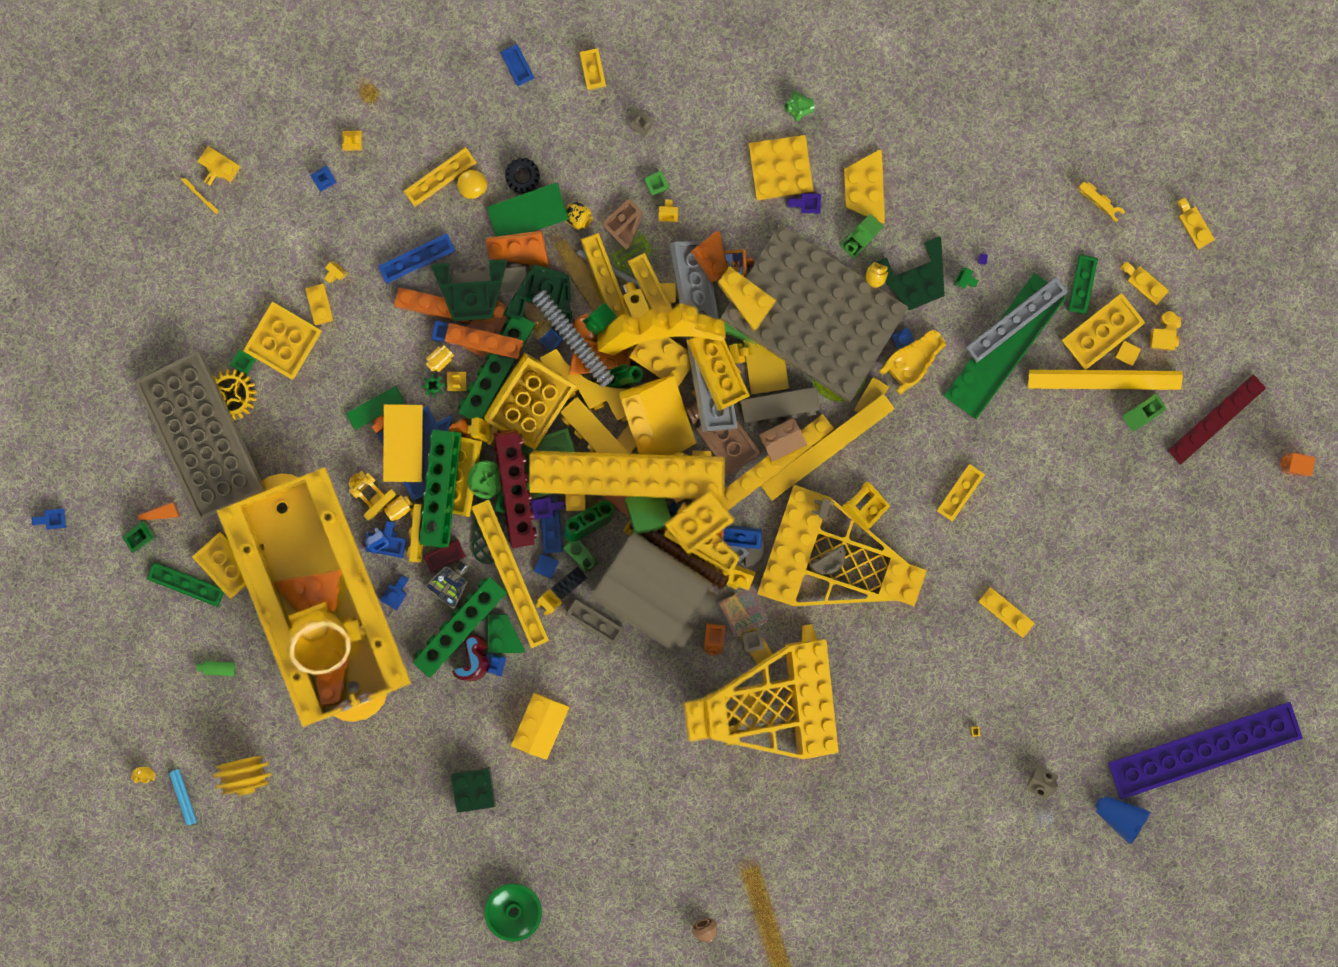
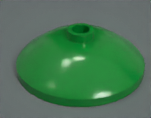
(508, 925)

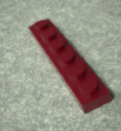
(1216, 419)

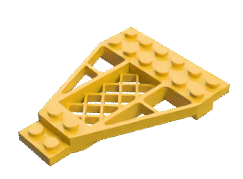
(793, 551)
(810, 709)

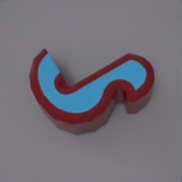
(477, 660)

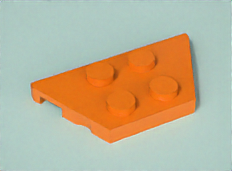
(311, 590)

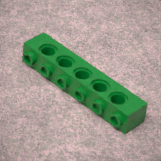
(466, 408)
(447, 481)
(430, 666)

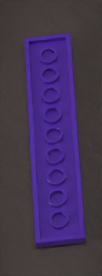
(1205, 750)

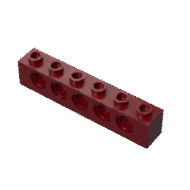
(503, 441)

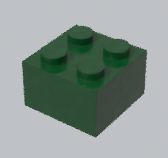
(473, 790)

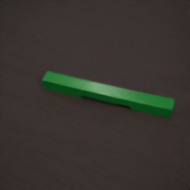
(617, 370)

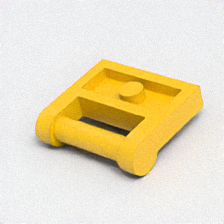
(871, 510)

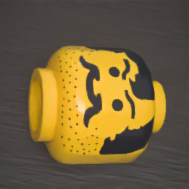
(579, 215)

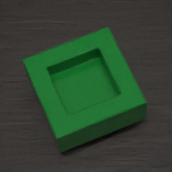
(243, 362)

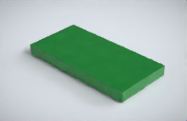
(529, 211)

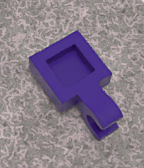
(808, 203)
(544, 507)

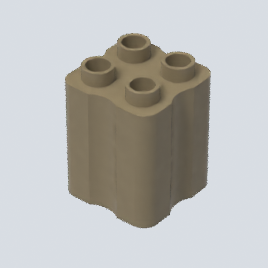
(654, 592)

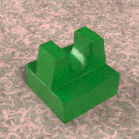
(964, 278)

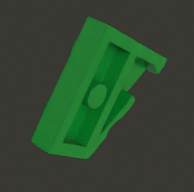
(502, 635)

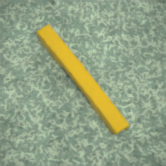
(210, 205)

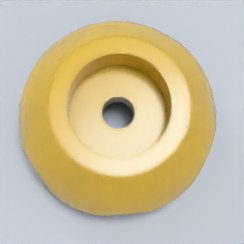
(143, 775)

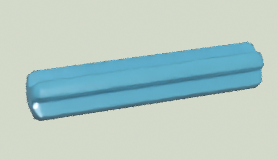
(183, 797)

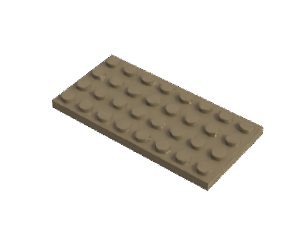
(199, 435)

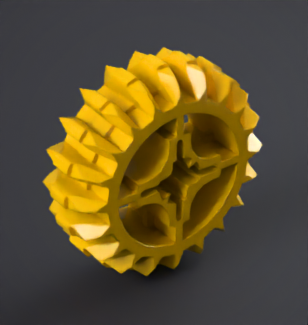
(239, 379)

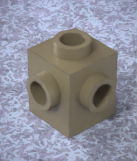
(1042, 782)

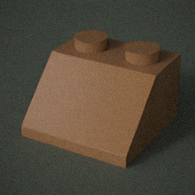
(783, 439)

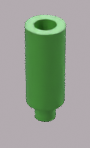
(217, 668)

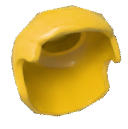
(472, 184)

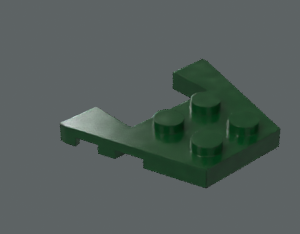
(538, 280)
(920, 283)
(471, 299)

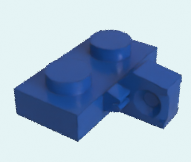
(397, 545)

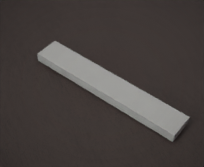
(1016, 319)

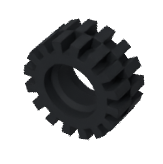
(518, 164)
(569, 583)

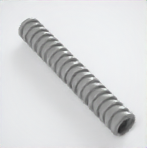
(573, 338)

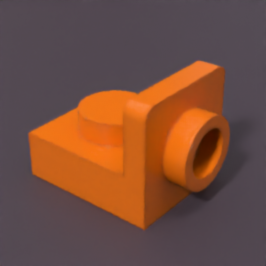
(714, 639)

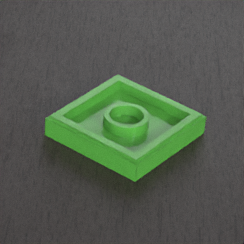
(647, 513)

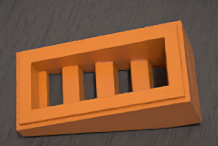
(166, 511)

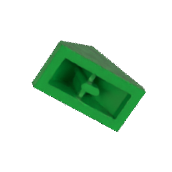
(139, 536)

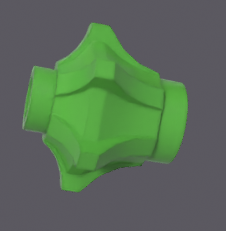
(799, 106)

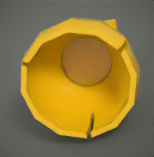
(317, 639)

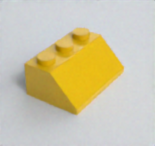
(540, 726)

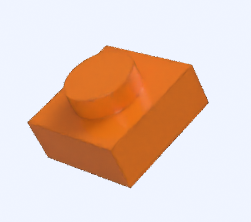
(379, 424)

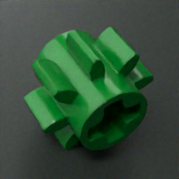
(439, 385)

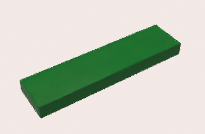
(185, 584)

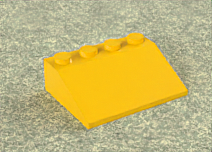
(529, 400)
(657, 417)

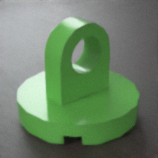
(484, 479)

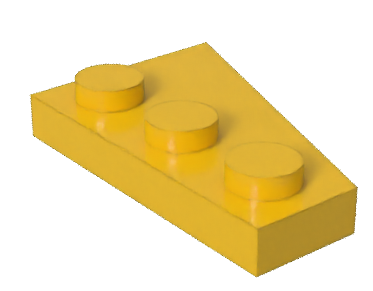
(747, 297)

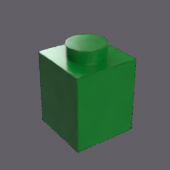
(599, 319)

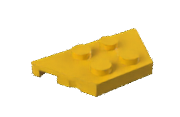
(865, 187)

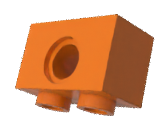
(1297, 464)

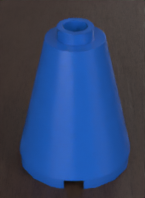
(1122, 817)

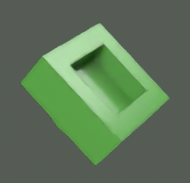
(656, 183)

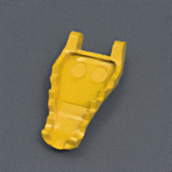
(911, 362)

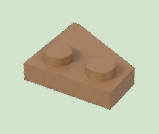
(624, 223)

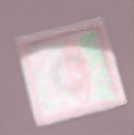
(743, 611)

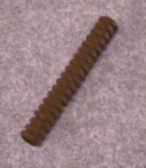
(691, 560)

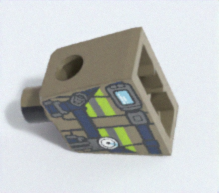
(449, 584)

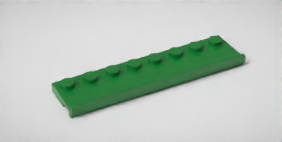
(982, 380)

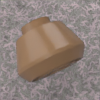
(705, 930)

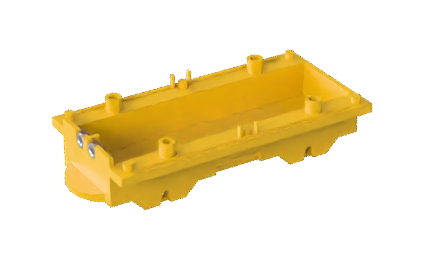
(301, 546)

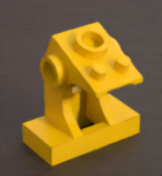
(359, 482)

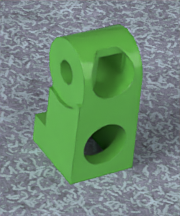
(580, 555)

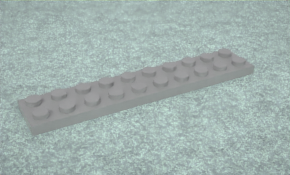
(698, 291)

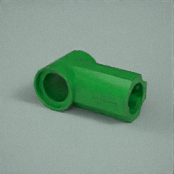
(626, 378)

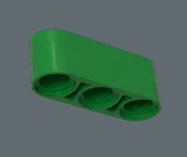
(593, 514)

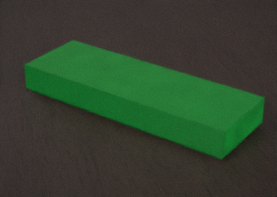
(1082, 284)
(374, 408)

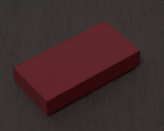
(444, 556)

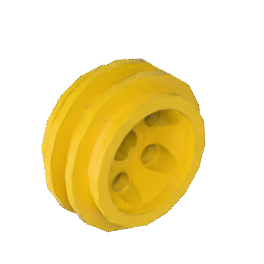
(242, 775)

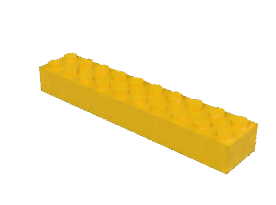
(626, 474)

